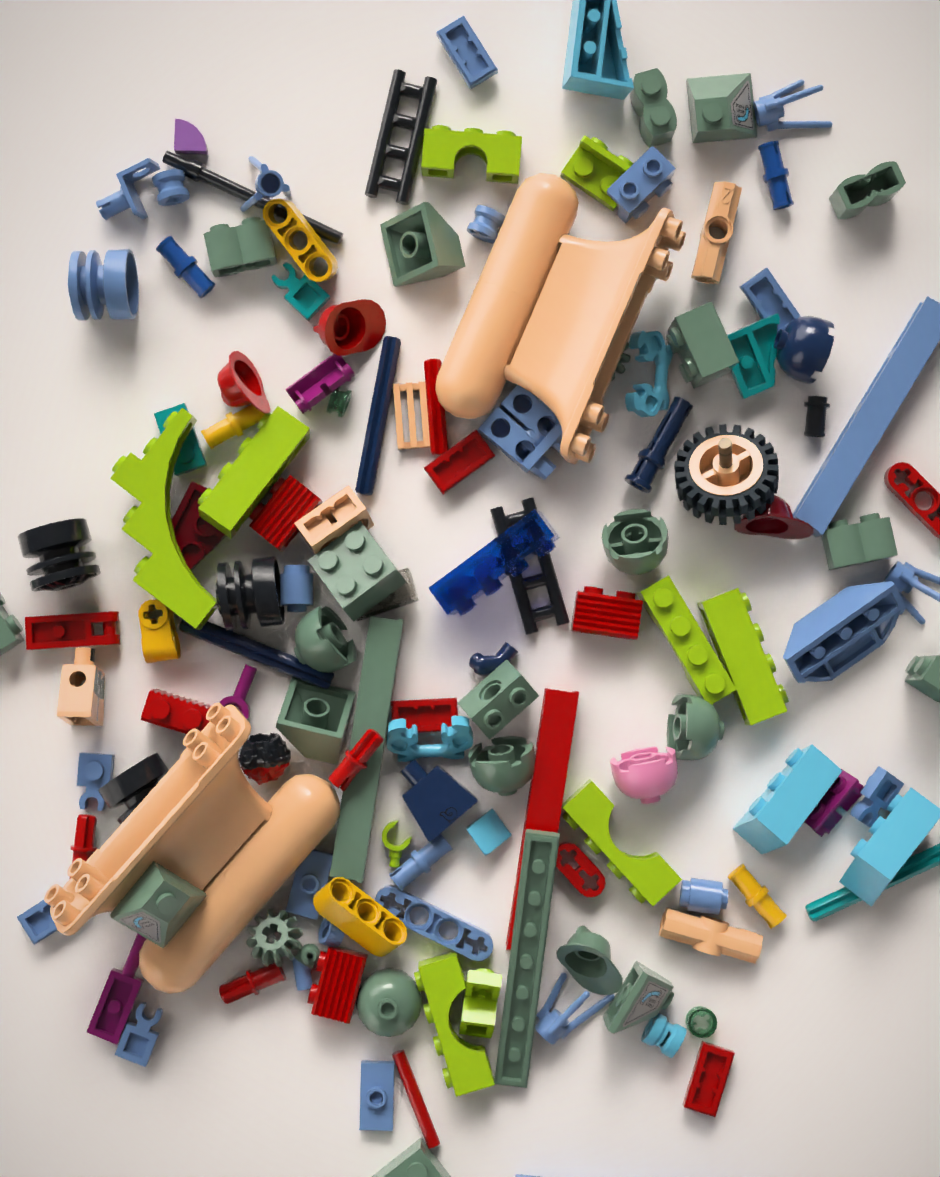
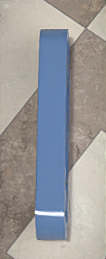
(436, 918)

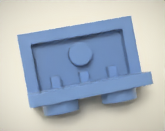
(640, 183)

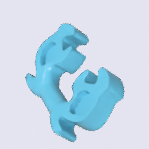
(649, 400)
(454, 738)

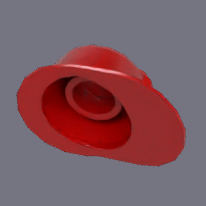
(351, 326)
(242, 384)

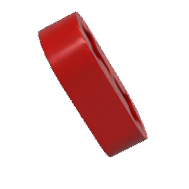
(584, 864)

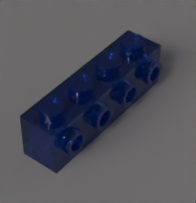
(494, 562)

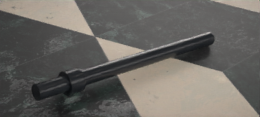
(196, 171)

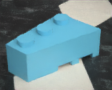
(596, 51)
(788, 800)
(890, 846)

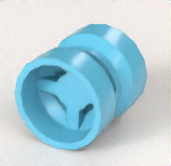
(664, 1035)

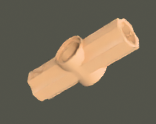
(720, 214)
(710, 935)

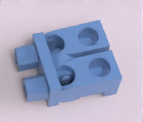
(526, 443)

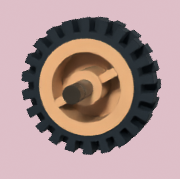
(726, 474)

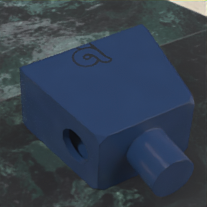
(435, 798)

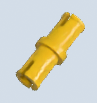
(232, 426)
(757, 896)

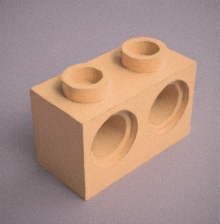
(333, 519)

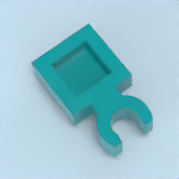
(303, 294)

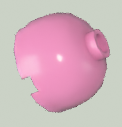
(645, 773)

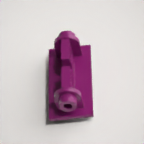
(320, 382)
(842, 793)

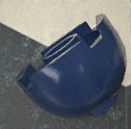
(804, 347)

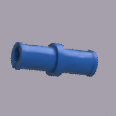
(775, 175)
(185, 267)

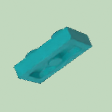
(191, 453)

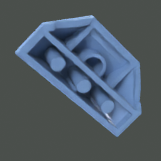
(842, 631)

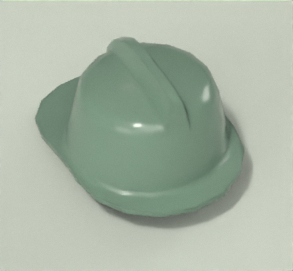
(589, 962)

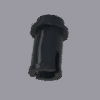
(816, 416)

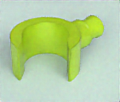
(395, 851)

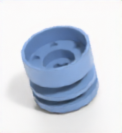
(98, 285)

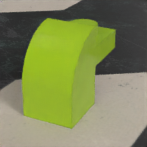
(480, 1003)

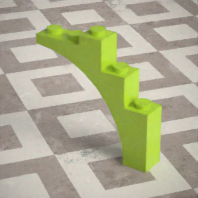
(150, 524)

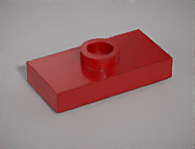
(459, 462)
(425, 713)
(708, 1079)

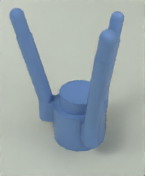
(770, 108)
(267, 184)
(906, 578)
(555, 1024)

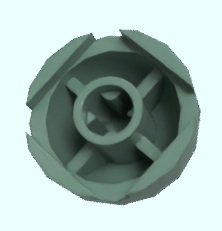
(635, 541)
(321, 641)
(693, 728)
(504, 765)
(389, 1002)

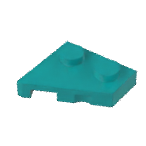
(755, 355)

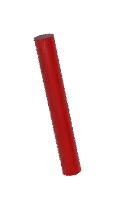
(416, 1099)

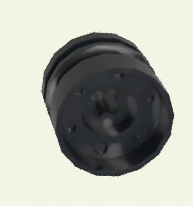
(59, 555)
(249, 593)
(133, 784)

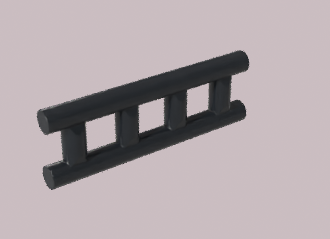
(385, 149)
(521, 585)

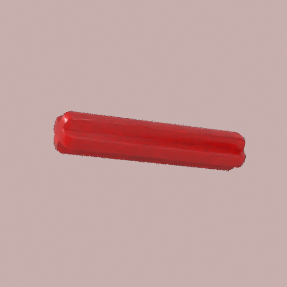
(436, 412)

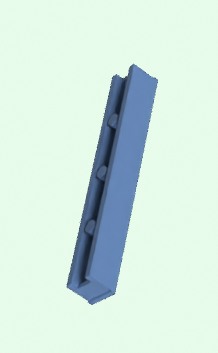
(871, 418)

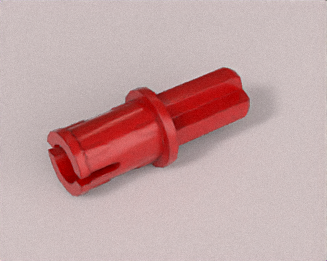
(356, 759)
(84, 837)
(251, 983)

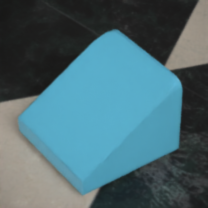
(488, 832)

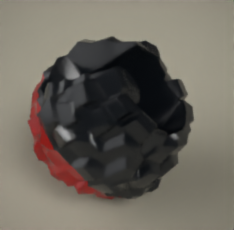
(264, 757)

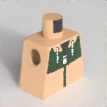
(83, 703)

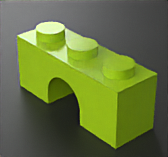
(445, 147)

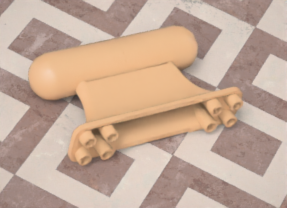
(553, 312)
(213, 834)

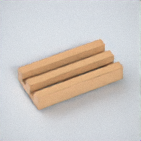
(409, 388)

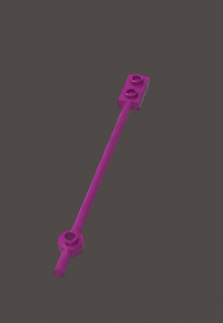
(123, 986)

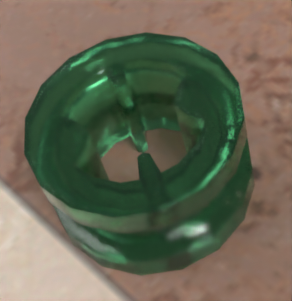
(339, 401)
(700, 1032)

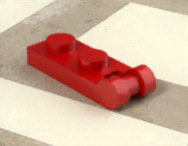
(70, 630)

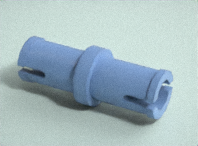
(420, 862)

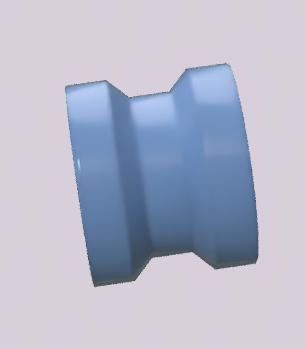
(170, 187)
(485, 224)

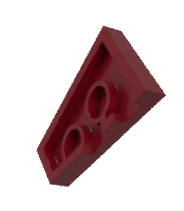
(193, 534)

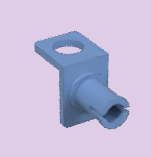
(127, 195)

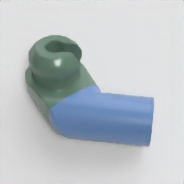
(303, 964)

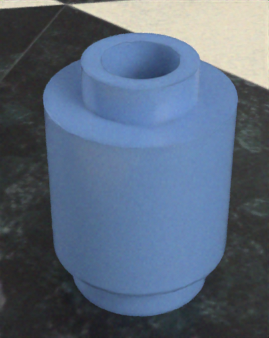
(296, 588)
(703, 896)

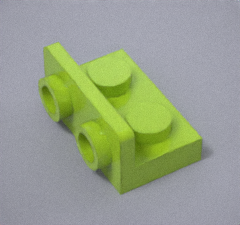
(595, 170)

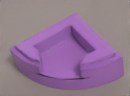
(188, 139)

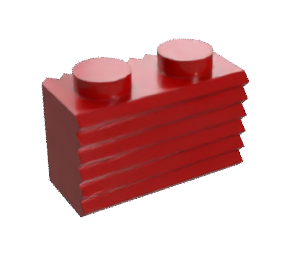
(277, 518)
(606, 614)
(174, 712)
(338, 983)

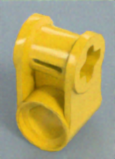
(158, 639)

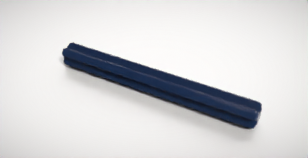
(378, 415)
(258, 652)

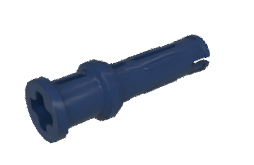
(653, 456)

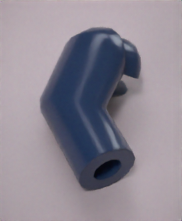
(487, 664)

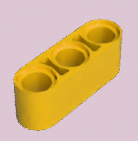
(285, 233)
(360, 917)

